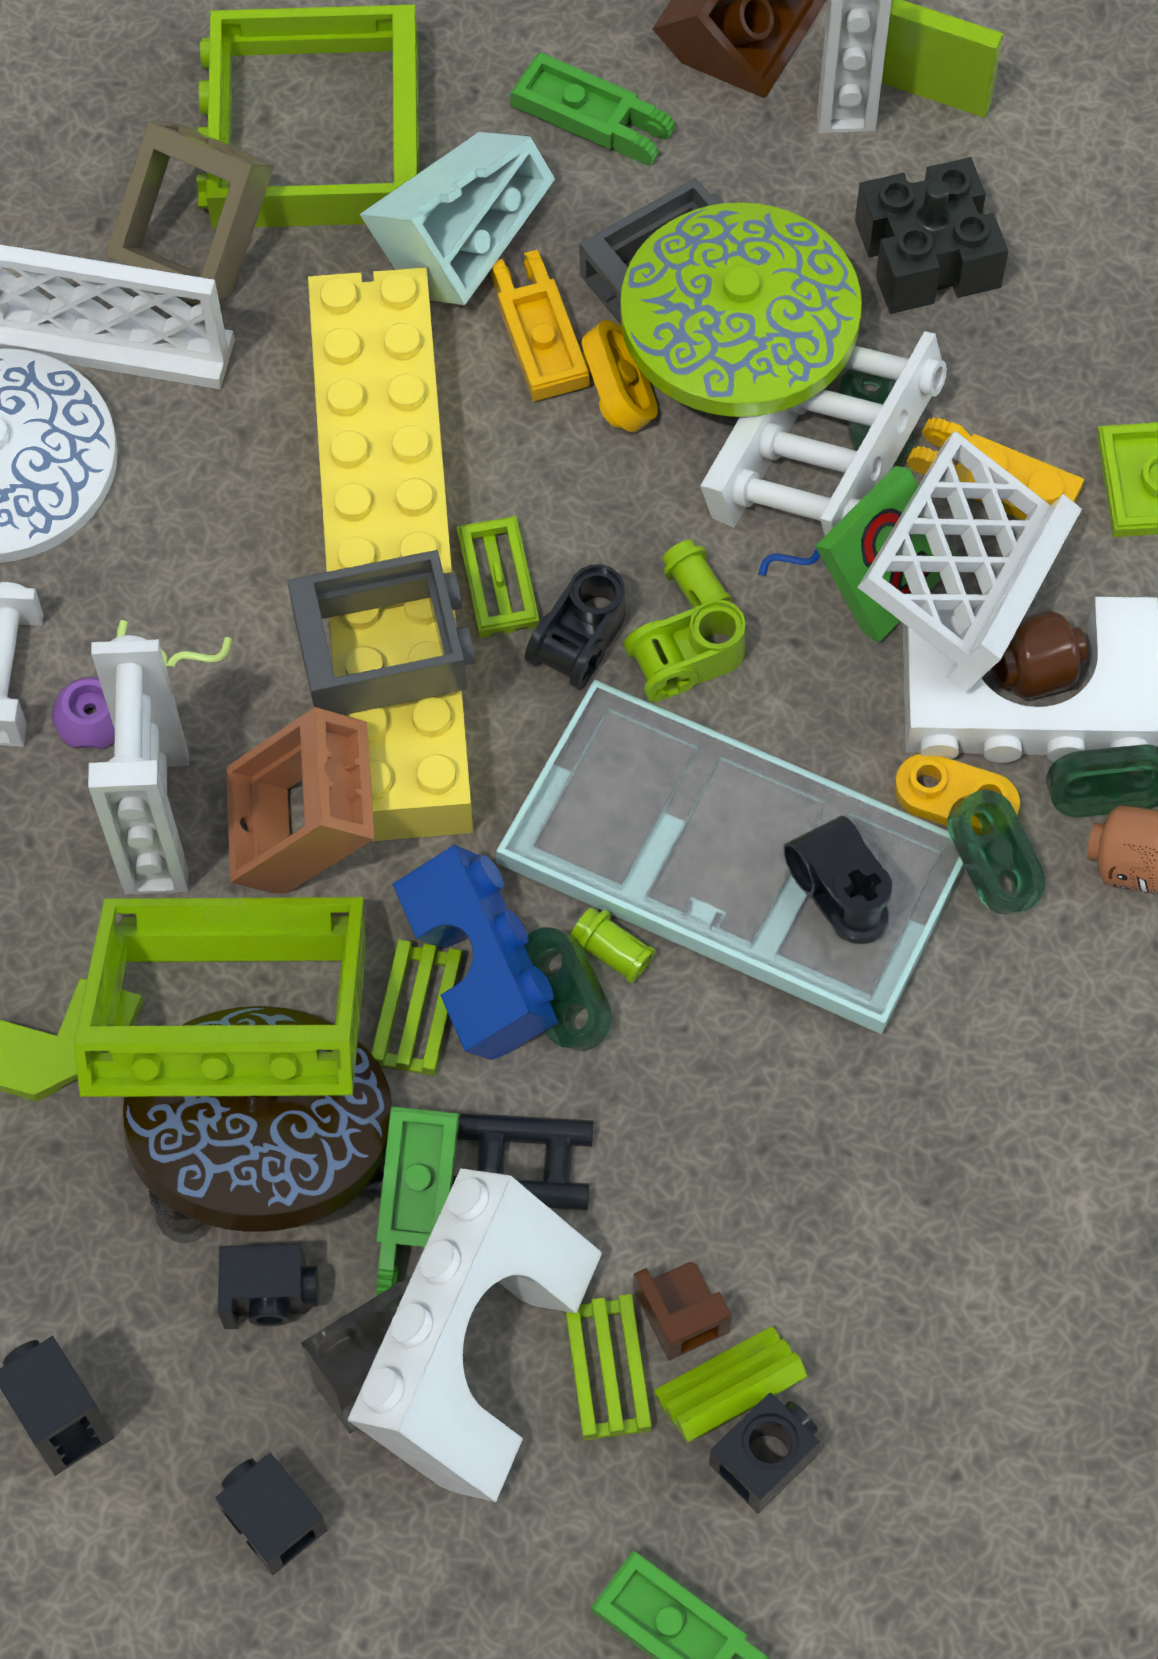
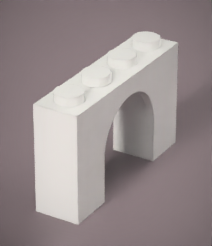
(1110, 712)
(417, 1384)

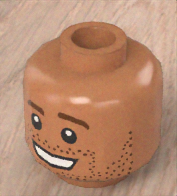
(1127, 848)

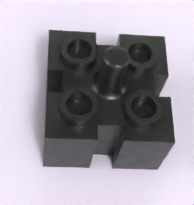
(930, 235)

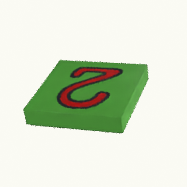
(856, 542)

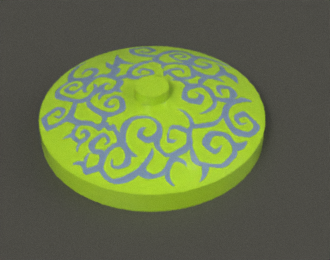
(740, 309)

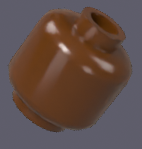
(1042, 657)

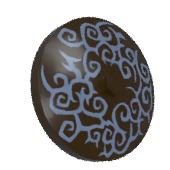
(261, 1157)

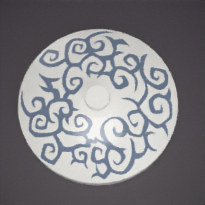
(53, 452)

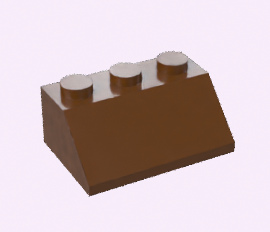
(737, 39)

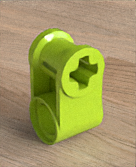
(682, 651)

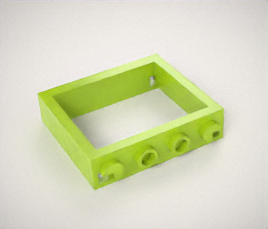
(311, 32)
(220, 1057)

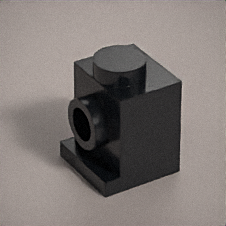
(265, 1284)

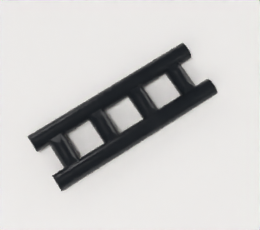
(496, 1130)

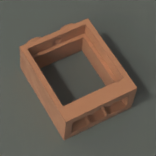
(334, 764)

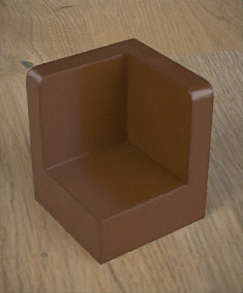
(681, 1309)

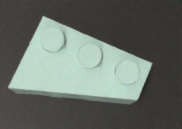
(461, 212)

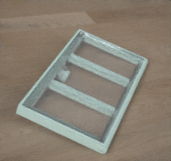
(690, 844)

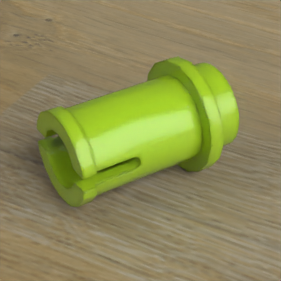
(692, 573)
(612, 944)

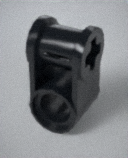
(575, 635)
(842, 879)

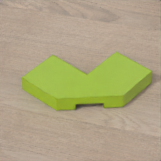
(40, 1063)

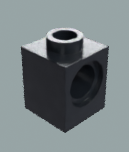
(761, 1481)
(270, 1511)

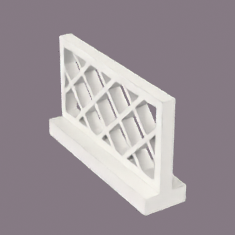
(852, 65)
(122, 339)
(1026, 548)

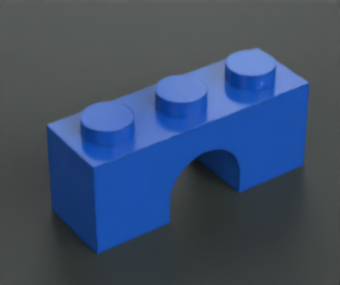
(503, 994)

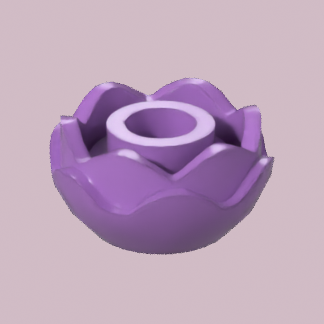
(72, 722)

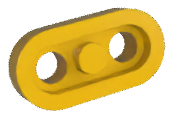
(622, 388)
(954, 781)

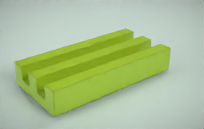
(506, 620)
(427, 958)
(730, 1383)
(616, 1426)

